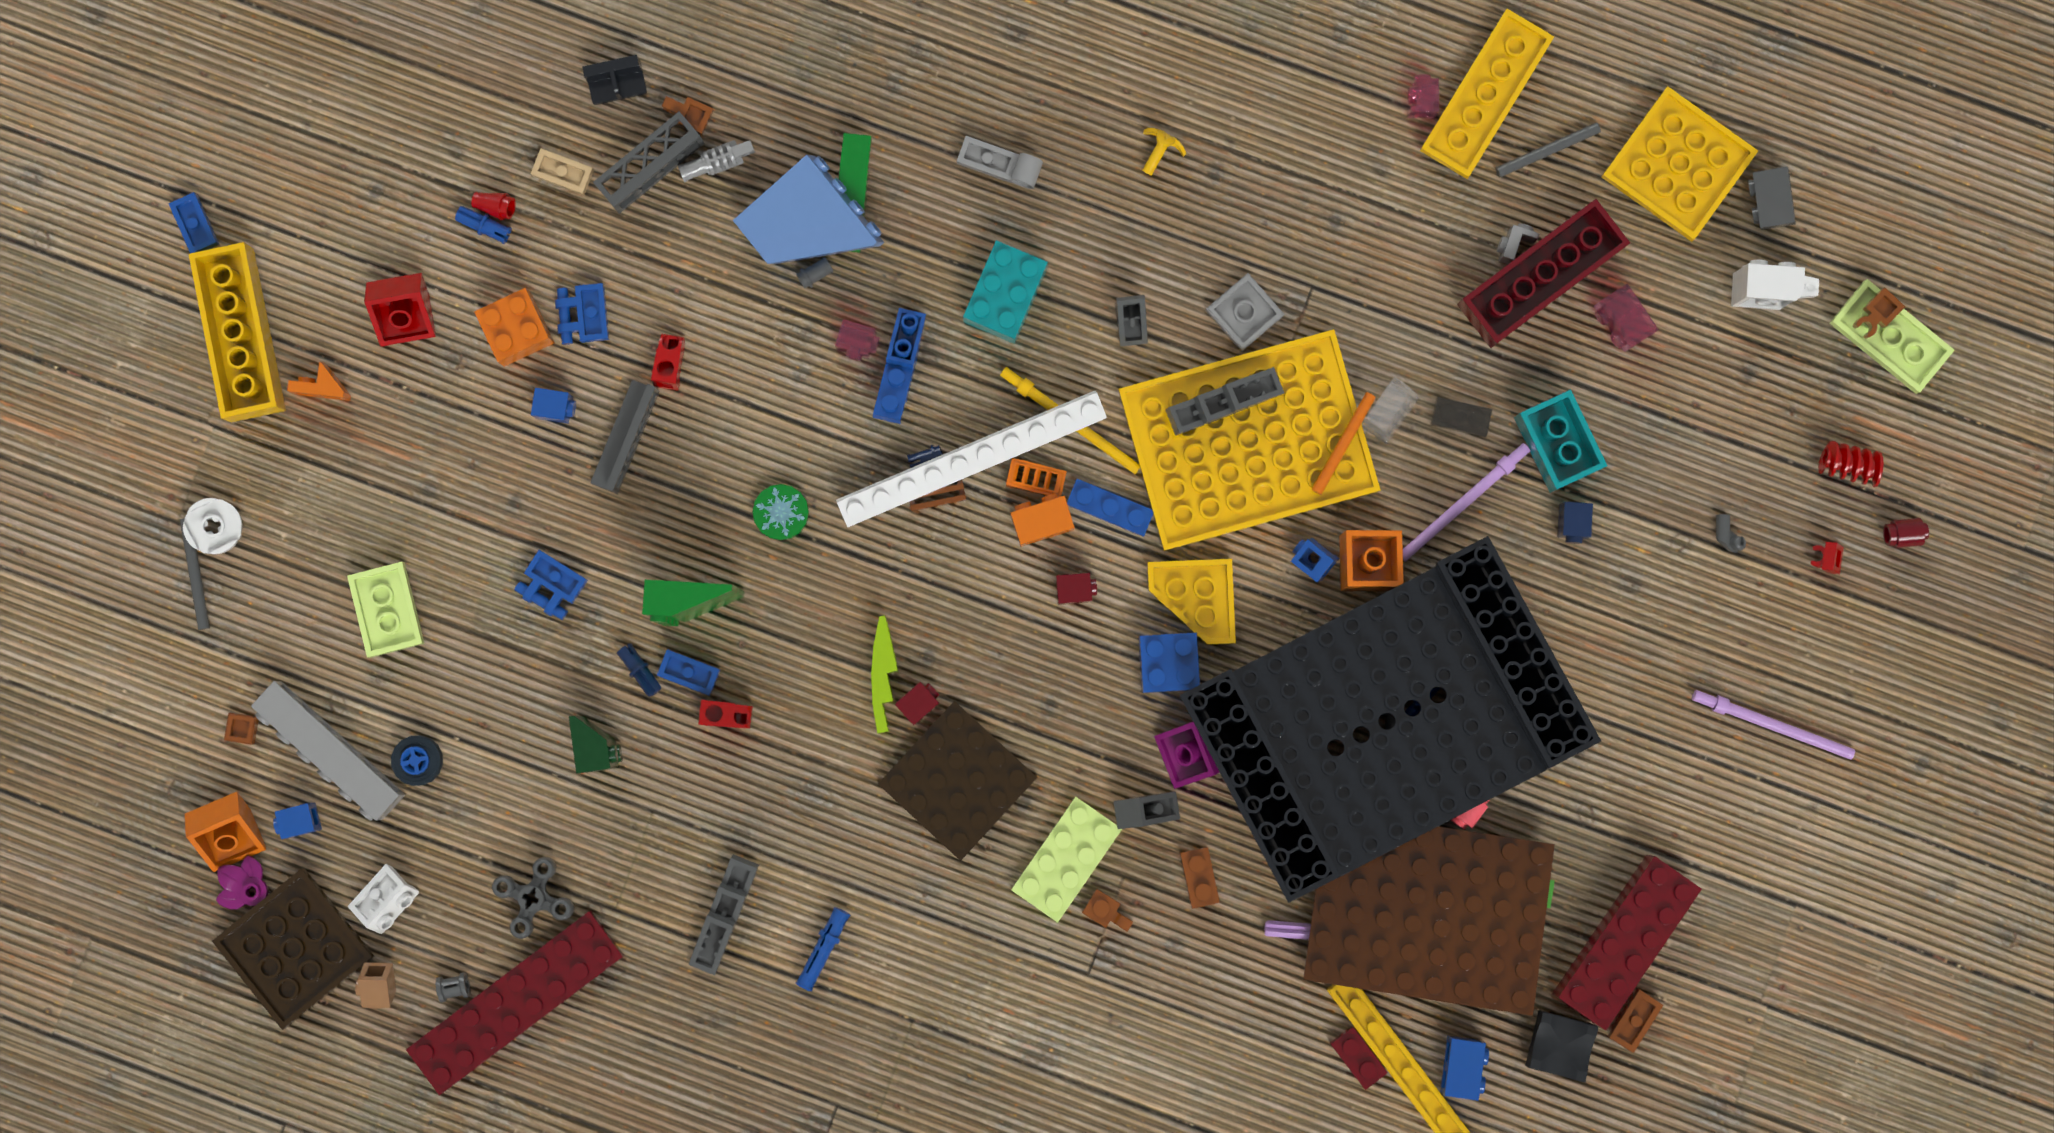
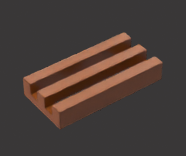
(959, 486)

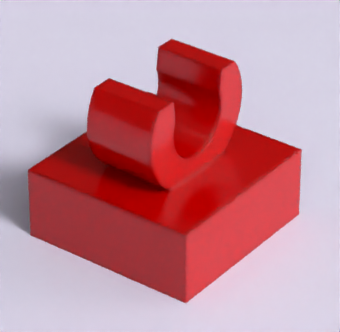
(1831, 558)

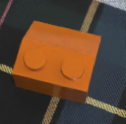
(224, 831)

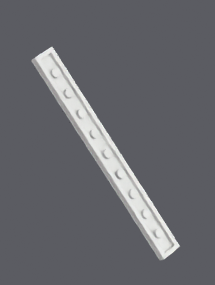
(971, 458)

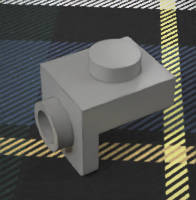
(1509, 244)

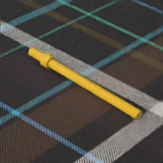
(1026, 388)

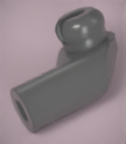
(1726, 537)

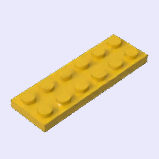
(1487, 93)

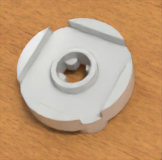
(208, 542)

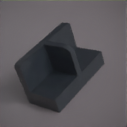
(615, 79)

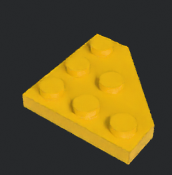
(1198, 595)

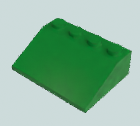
(682, 601)

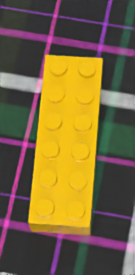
(237, 332)

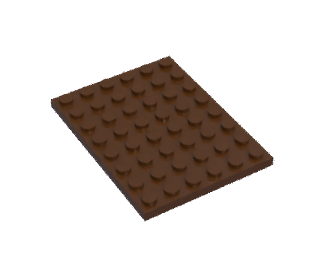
(1438, 921)

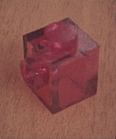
(857, 340)

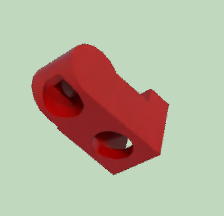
(668, 362)
(725, 714)

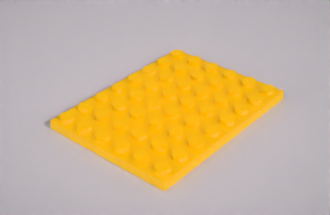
(1256, 460)

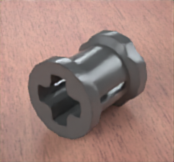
(453, 987)

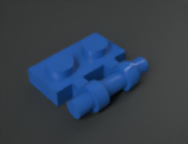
(591, 313)
(554, 576)

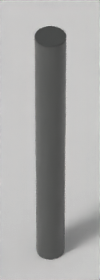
(1548, 149)
(196, 583)

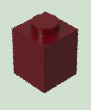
(1075, 588)
(918, 702)

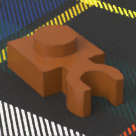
(1880, 311)

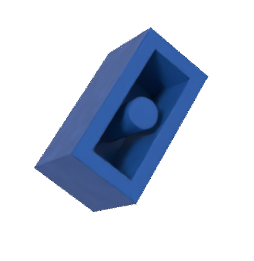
(1464, 1068)

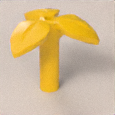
(1163, 141)

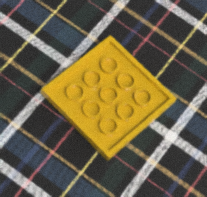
(1679, 163)

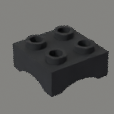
(1561, 1046)

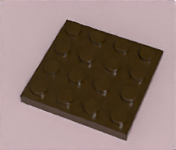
(957, 780)
(293, 948)

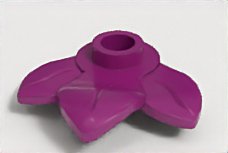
(237, 883)

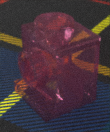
(1423, 97)

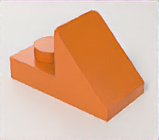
(327, 385)

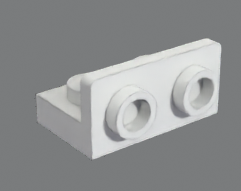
(383, 900)

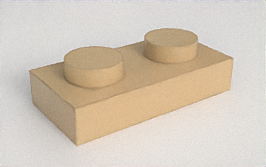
(562, 171)

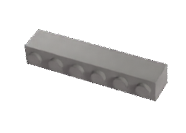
(328, 751)

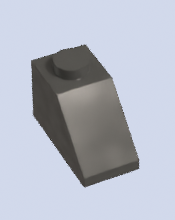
(1146, 810)

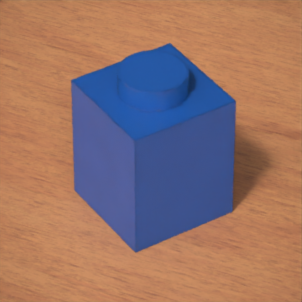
(553, 405)
(297, 821)

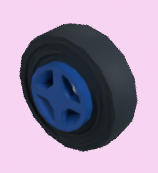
(406, 762)

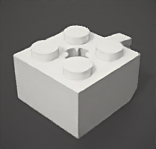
(1771, 285)

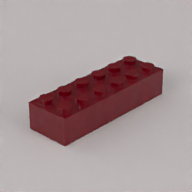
(1543, 273)
(1626, 941)

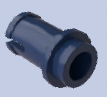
(925, 455)

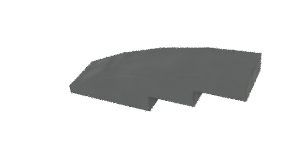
(1224, 401)
(723, 914)

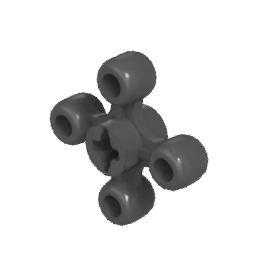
(521, 892)

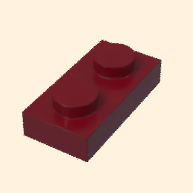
(1358, 1057)

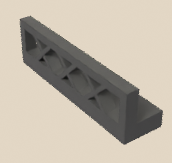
(656, 170)
(625, 436)

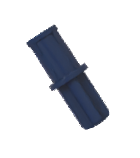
(639, 670)

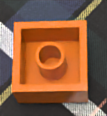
(514, 327)
(1371, 560)

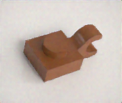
(694, 112)
(1104, 909)

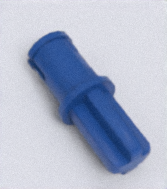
(483, 224)

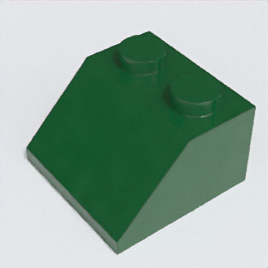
(593, 747)

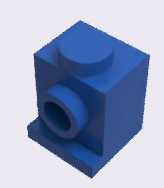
(1302, 559)

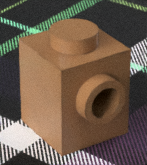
(376, 985)

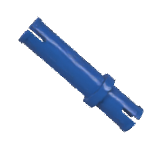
(828, 938)

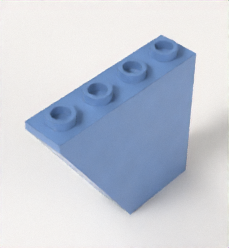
(806, 217)

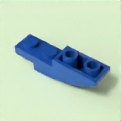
(899, 366)

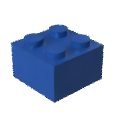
(1169, 662)

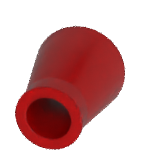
(495, 204)

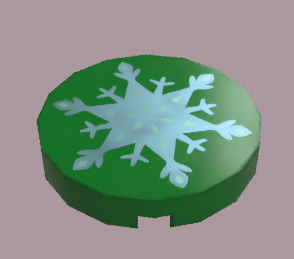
(780, 512)

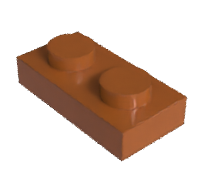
(1199, 877)
(1635, 1020)

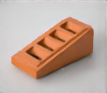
(1013, 471)

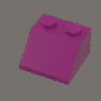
(1185, 755)

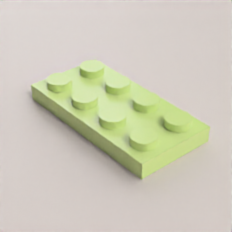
(1902, 348)
(1066, 859)

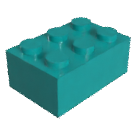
(1005, 292)
(1560, 441)

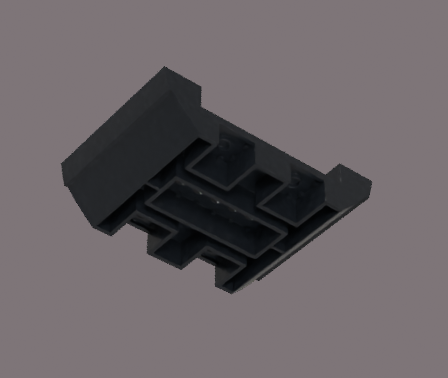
(1448, 629)

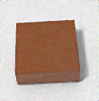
(241, 728)

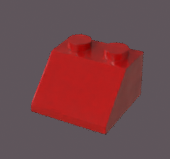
(400, 309)

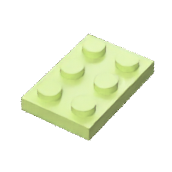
(385, 609)

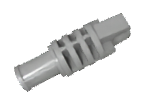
(717, 160)

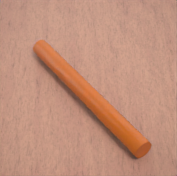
(1343, 443)

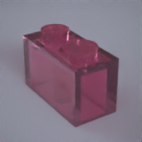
(1625, 318)

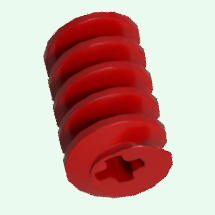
(1852, 461)

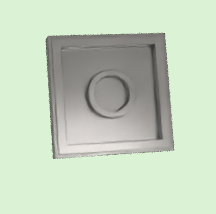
(1244, 312)

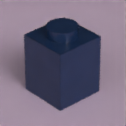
(1575, 521)

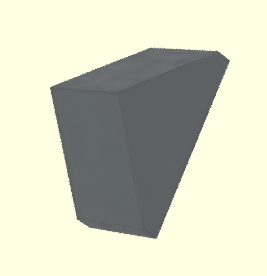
(1131, 320)

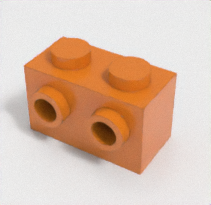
(1042, 520)

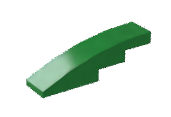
(855, 167)

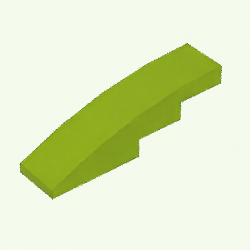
(883, 663)

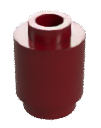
(1905, 533)

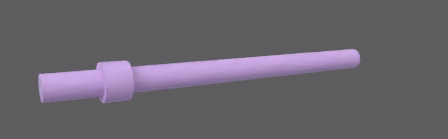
(1504, 466)
(1722, 705)

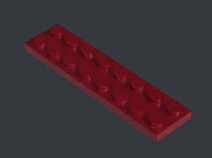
(515, 1002)

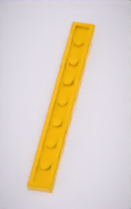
(1397, 1059)

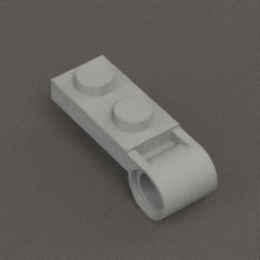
(1000, 163)

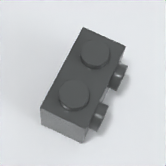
(1773, 198)

